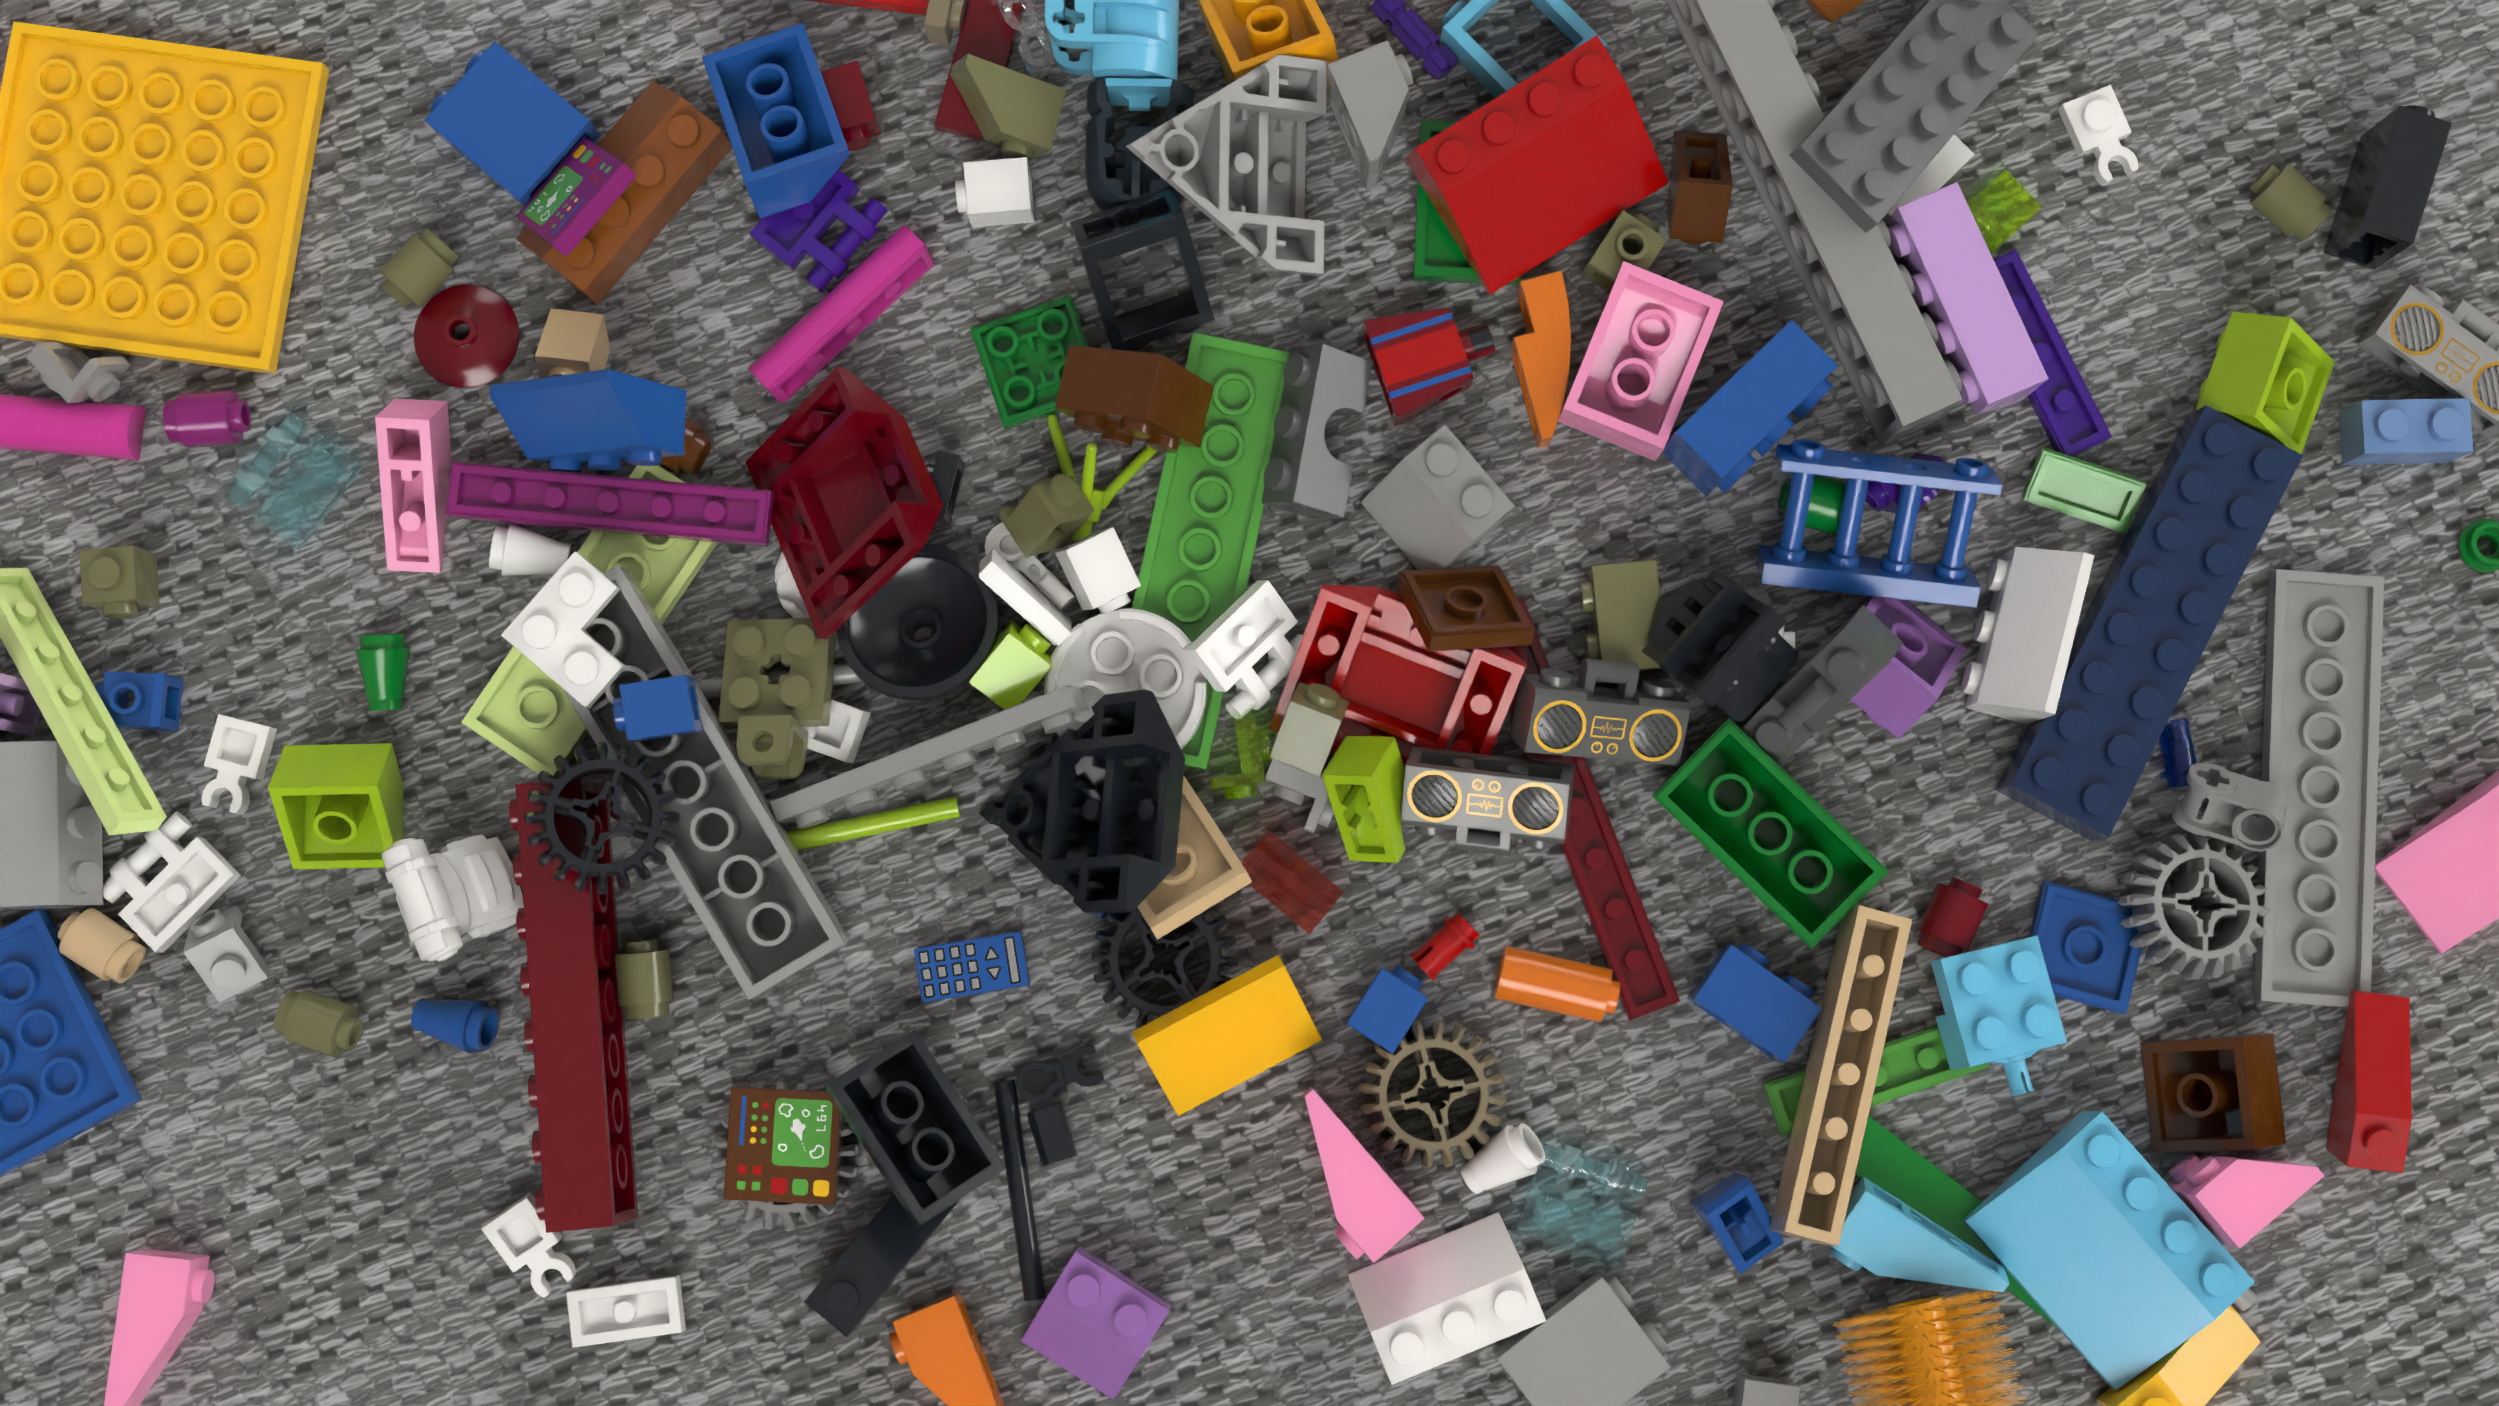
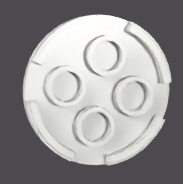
(1132, 653)

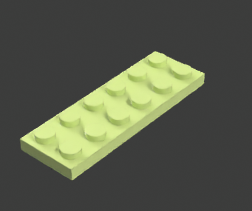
(526, 708)

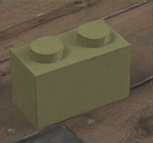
(1621, 611)

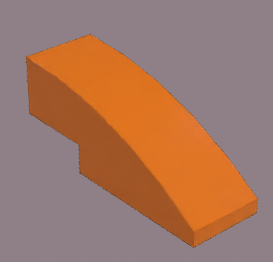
(1544, 352)

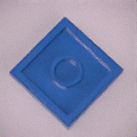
(2086, 946)

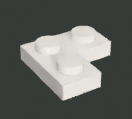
(554, 635)

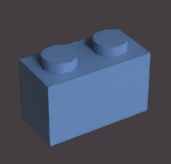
(2406, 431)

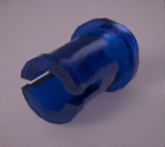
(2176, 752)

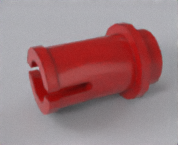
(1445, 945)

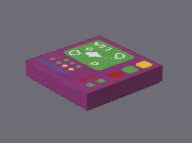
(576, 196)

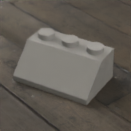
(46, 831)

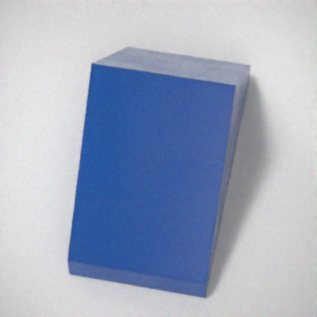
(1738, 1221)

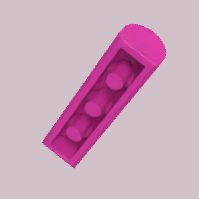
(842, 314)
(71, 428)

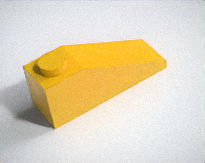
(2193, 1369)

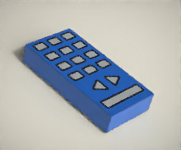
(972, 966)

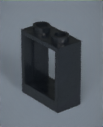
(1128, 229)

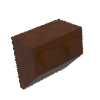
(2213, 1093)

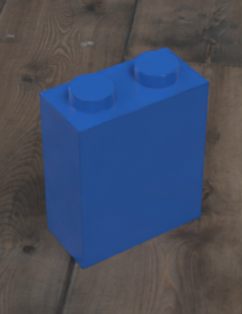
(508, 122)

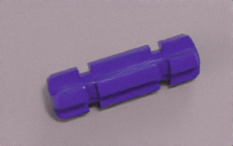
(1416, 36)

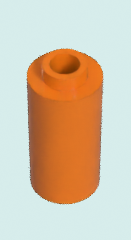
(1556, 984)

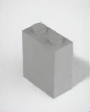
(1586, 1350)

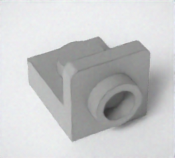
(1295, 785)

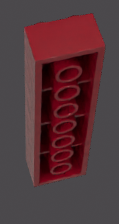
(574, 1027)

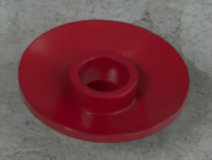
(483, 352)

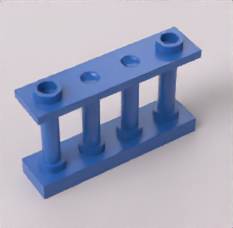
(1895, 573)

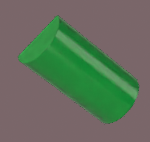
(1769, 832)

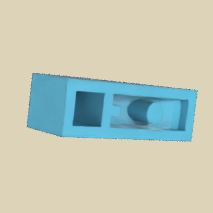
(1905, 1244)

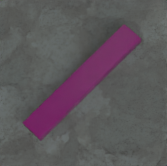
(610, 504)

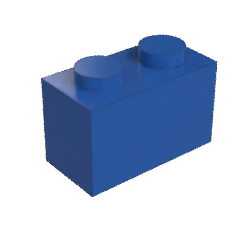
(1756, 1002)

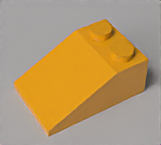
(1257, 30)

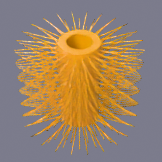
(1928, 1353)

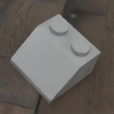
(1369, 104)
(1437, 502)

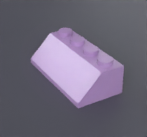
(1966, 299)

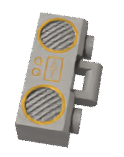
(2437, 354)

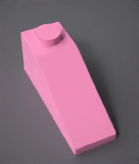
(414, 482)
(155, 1311)

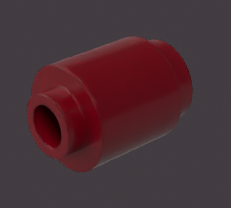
(1951, 918)

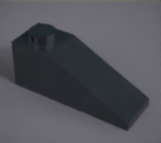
(870, 1266)

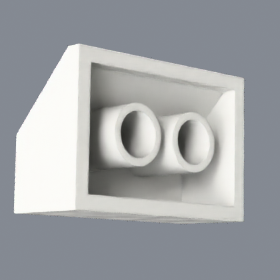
(2027, 633)
(1446, 1298)

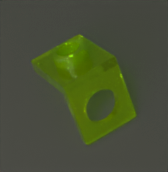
(2002, 209)

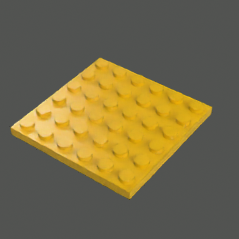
(152, 194)

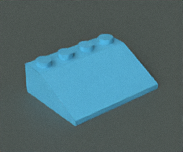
(2107, 1249)

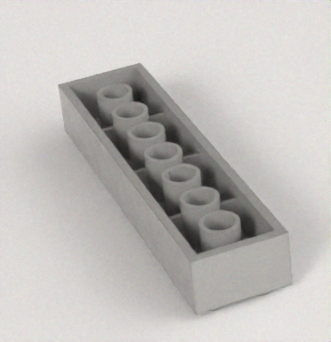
(728, 844)

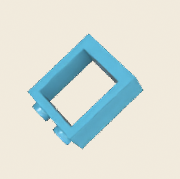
(1478, 61)

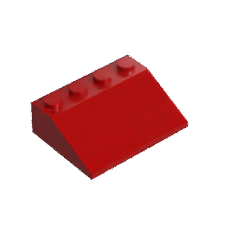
(1540, 165)

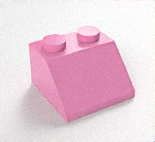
(2239, 1193)

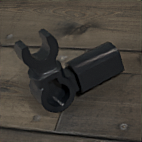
(1048, 1122)

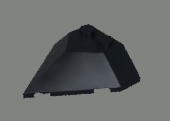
(1101, 805)

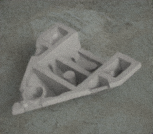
(1246, 160)

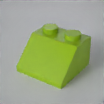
(2268, 377)
(338, 804)

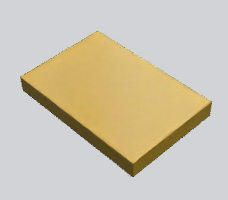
(1227, 1035)

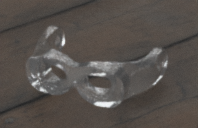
(1036, 66)

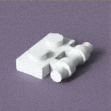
(1239, 639)
(178, 893)

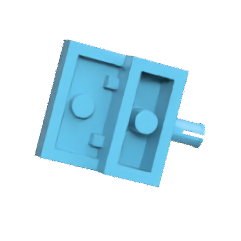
(1998, 1008)

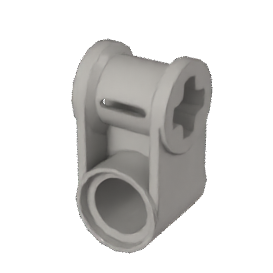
(2230, 808)

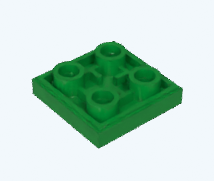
(1027, 358)

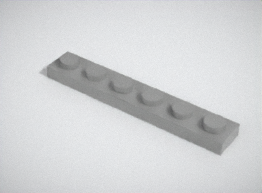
(952, 750)

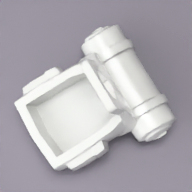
(452, 892)

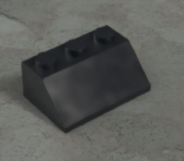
(915, 1128)

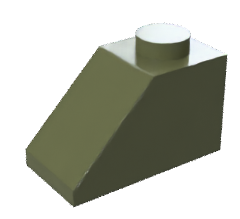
(1009, 106)

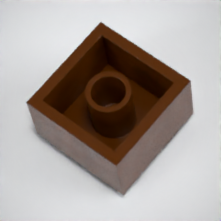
(1134, 398)

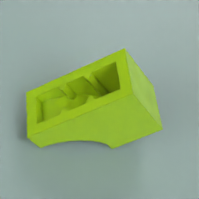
(1366, 797)

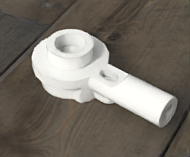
(1030, 567)

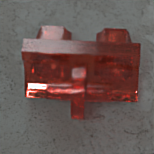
(1290, 882)

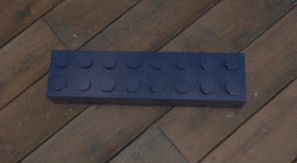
(2150, 622)

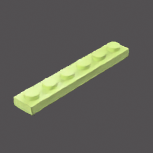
(74, 708)

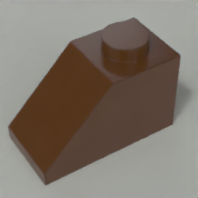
(1699, 187)

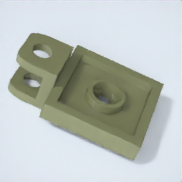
(769, 715)

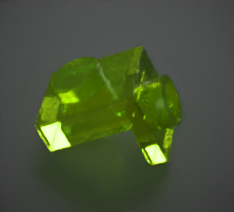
(1253, 749)

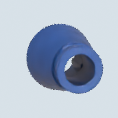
(460, 1023)

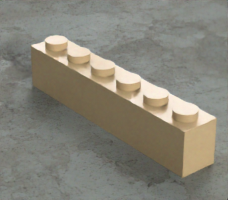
(1840, 1076)

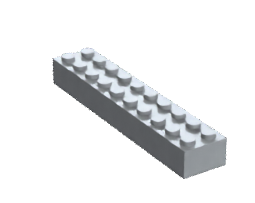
(1845, 272)

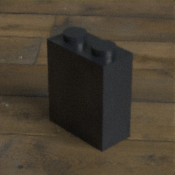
(2388, 187)

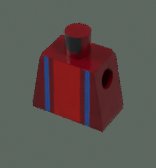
(1423, 359)

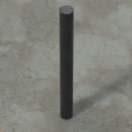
(1019, 1190)

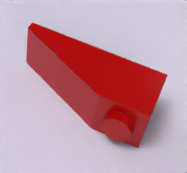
(2373, 1084)

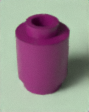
(206, 418)

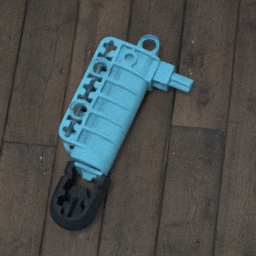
(1132, 66)

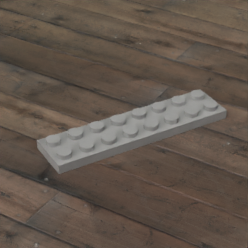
(2325, 759)

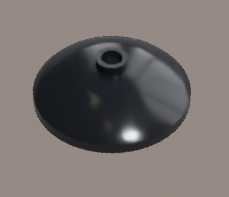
(933, 591)

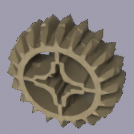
(1442, 1139)

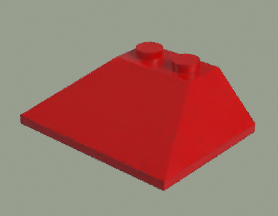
(1375, 658)

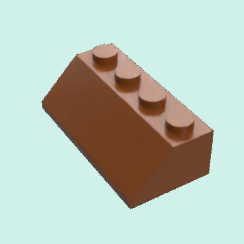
(672, 154)

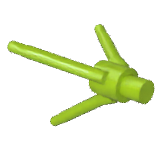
(1097, 497)

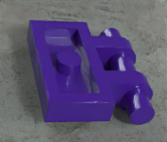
(797, 230)

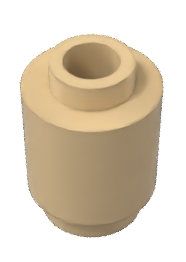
(101, 945)

